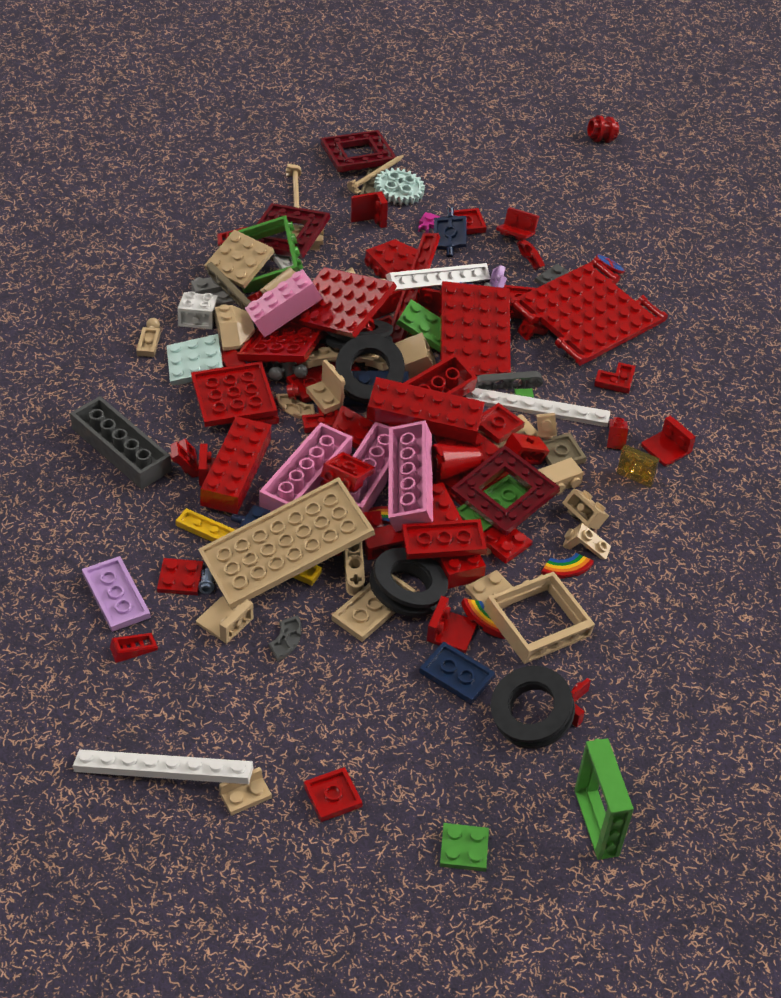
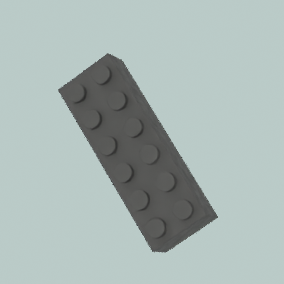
(121, 442)

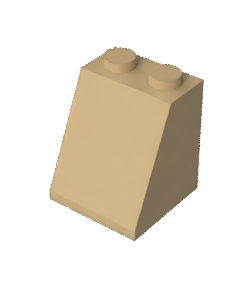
(416, 354)

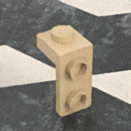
(546, 425)
(588, 538)

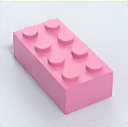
(283, 303)

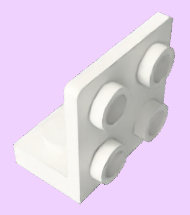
(196, 310)

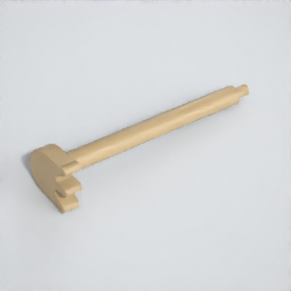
(295, 171)
(352, 185)

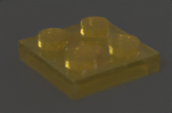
(637, 466)

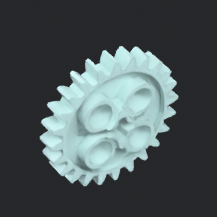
(399, 186)

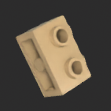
(582, 506)

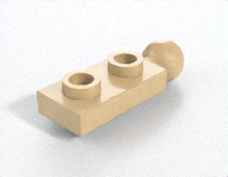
(149, 338)

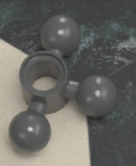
(286, 369)

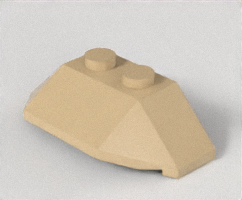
(233, 326)

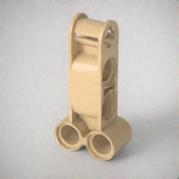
(354, 576)

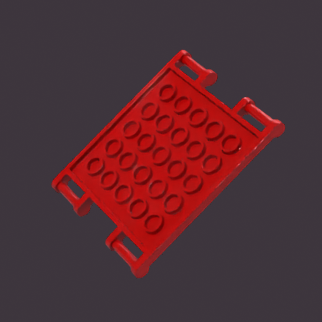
(588, 311)

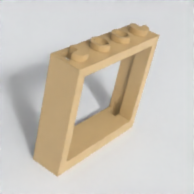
(527, 652)

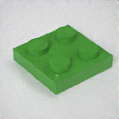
(464, 847)

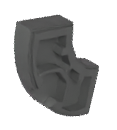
(287, 639)

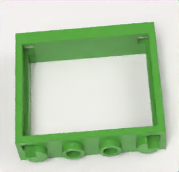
(267, 229)
(606, 828)

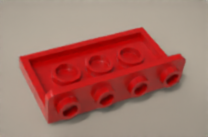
(388, 258)

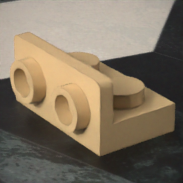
(243, 796)

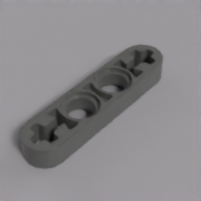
(508, 379)

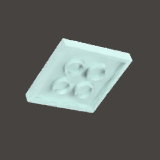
(193, 356)

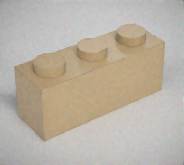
(564, 474)

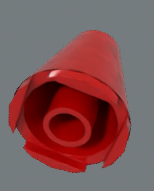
(454, 460)

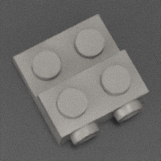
(208, 285)

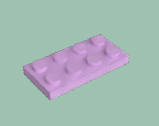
(116, 593)

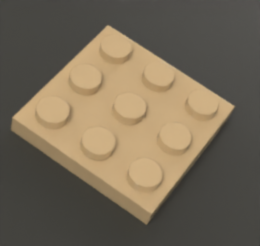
(241, 258)

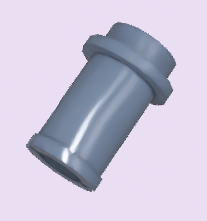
(206, 585)

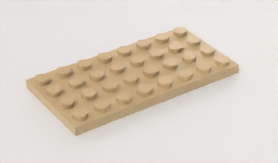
(286, 542)

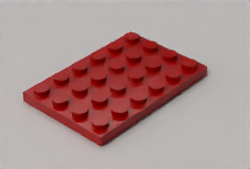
(346, 303)
(476, 326)

